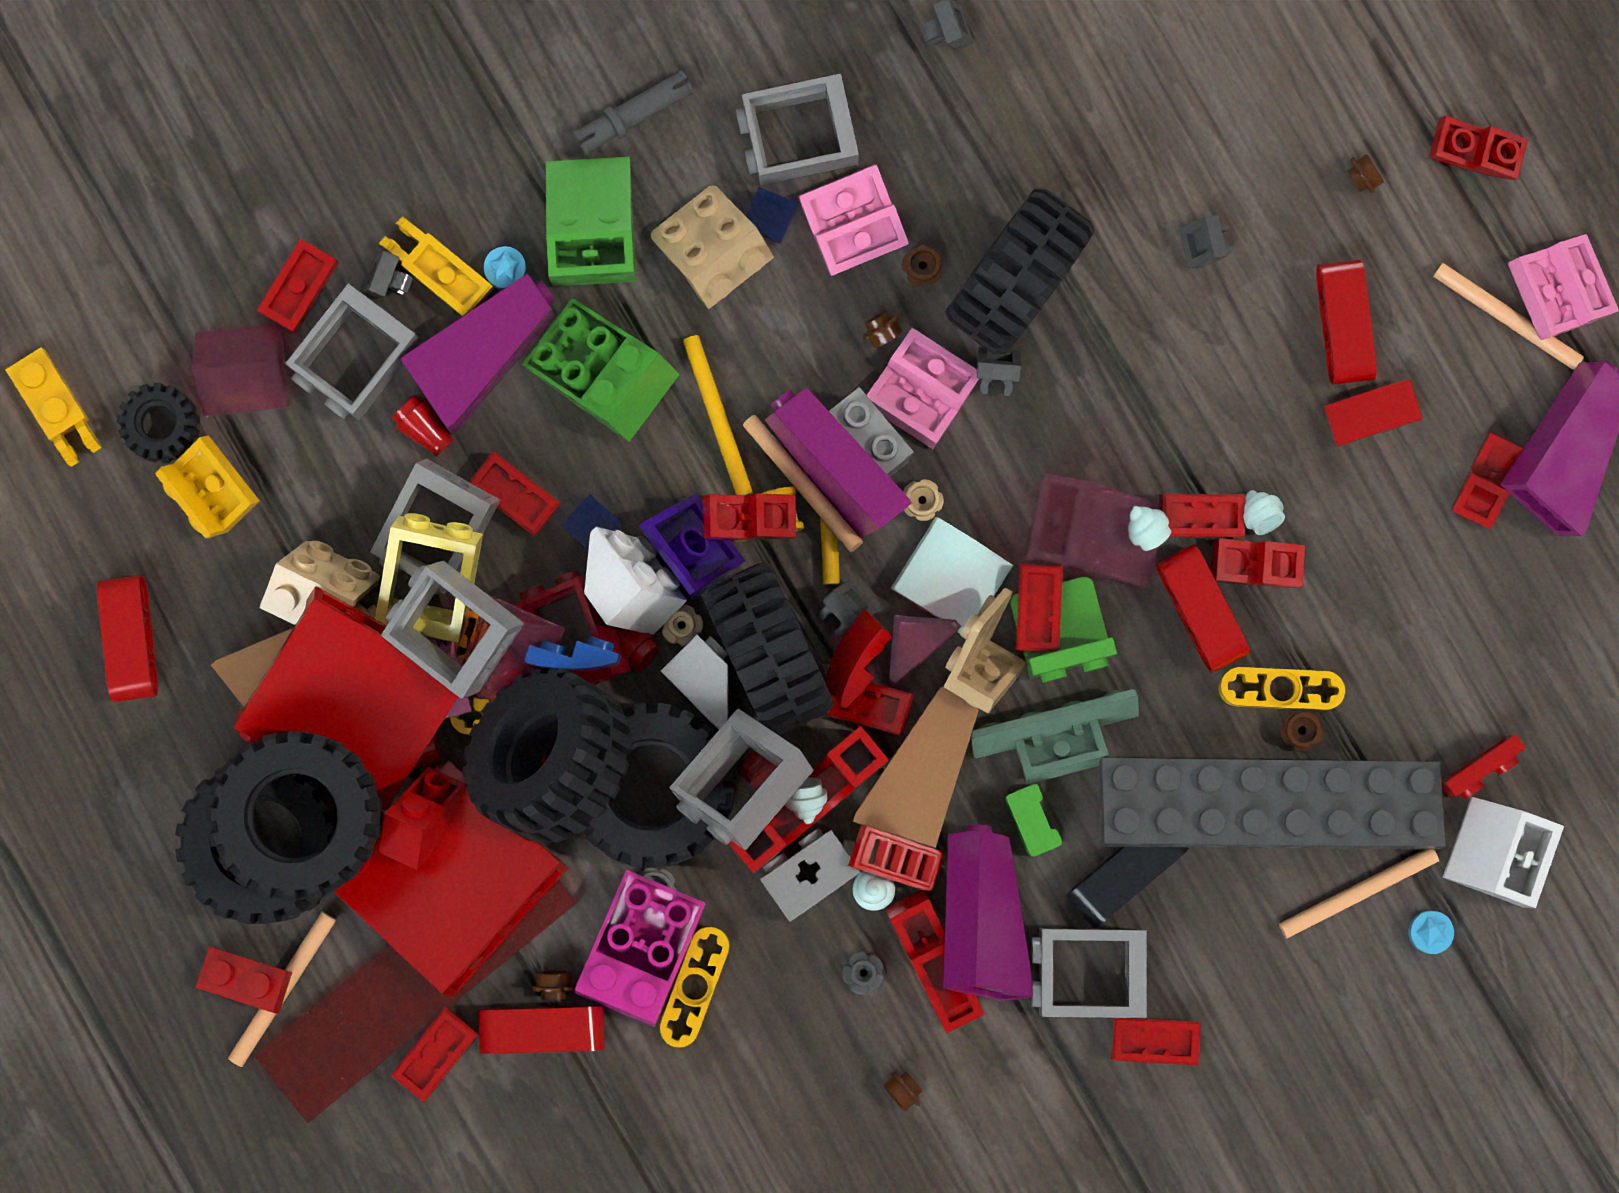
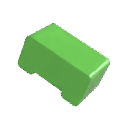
(1031, 821)

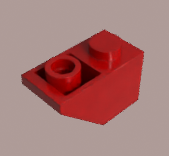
(420, 818)

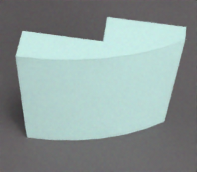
(950, 574)

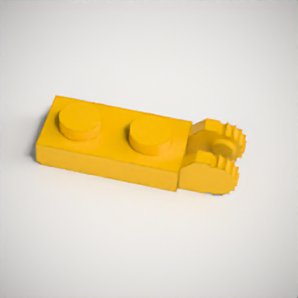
(440, 270)
(52, 403)

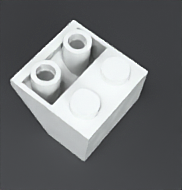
(629, 582)
(1503, 852)

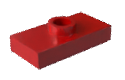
(519, 495)
(1204, 514)
(1039, 608)
(877, 708)
(1156, 1041)
(435, 1054)

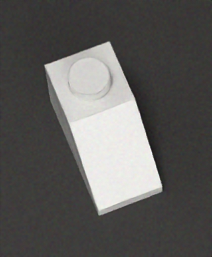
(702, 678)

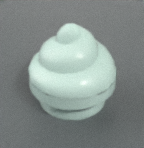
(1262, 512)
(1148, 527)
(808, 800)
(873, 891)

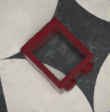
(567, 586)

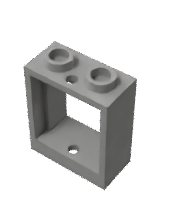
(792, 94)
(348, 301)
(450, 487)
(457, 678)
(718, 758)
(1135, 973)

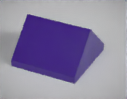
(681, 544)

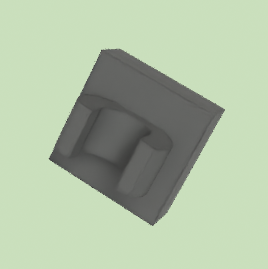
(949, 26)
(1204, 241)
(384, 277)
(998, 367)
(846, 604)

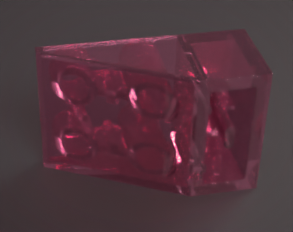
(1088, 531)

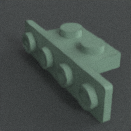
(1057, 739)

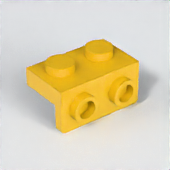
(207, 488)

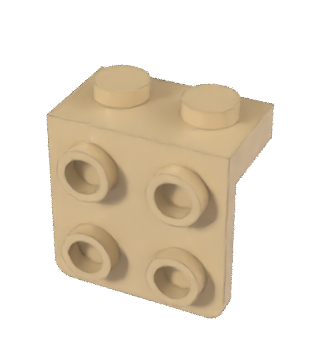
(712, 245)
(311, 566)
(982, 668)

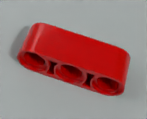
(1346, 322)
(1202, 608)
(127, 638)
(541, 1029)

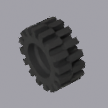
(137, 408)

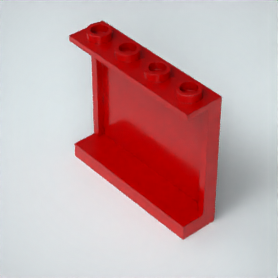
(350, 687)
(459, 900)

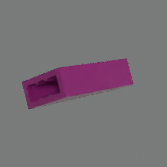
(475, 352)
(1570, 451)
(836, 462)
(984, 919)

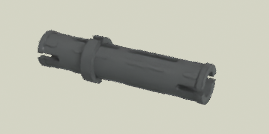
(632, 112)

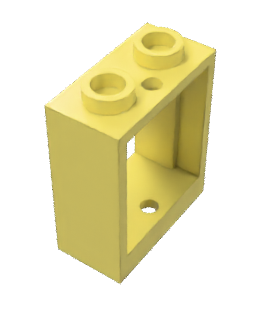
(454, 537)

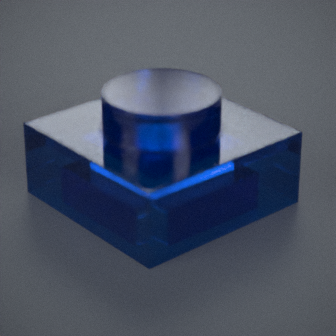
(771, 214)
(587, 517)

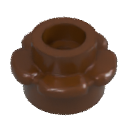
(1365, 174)
(920, 254)
(882, 329)
(1310, 722)
(553, 984)
(903, 1090)

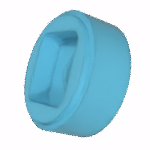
(504, 267)
(1431, 932)

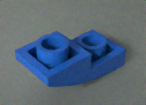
(585, 657)

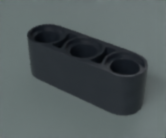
(1120, 880)

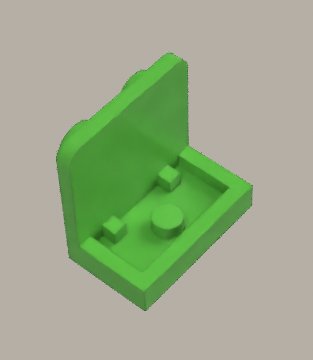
(1081, 635)

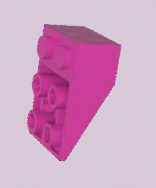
(640, 948)

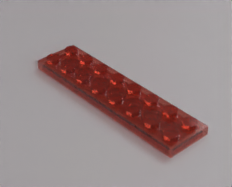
(377, 1016)

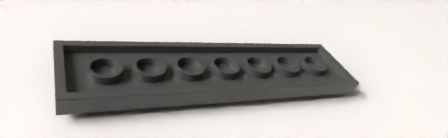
(1271, 803)

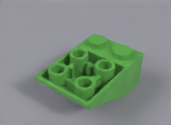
(590, 222)
(601, 369)

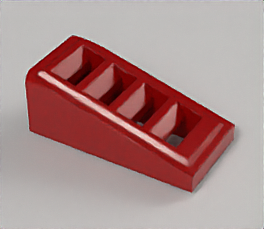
(756, 769)
(920, 866)

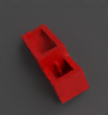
(925, 947)

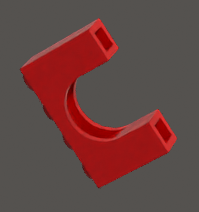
(840, 773)

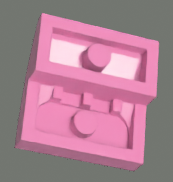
(853, 219)
(1563, 287)
(923, 388)

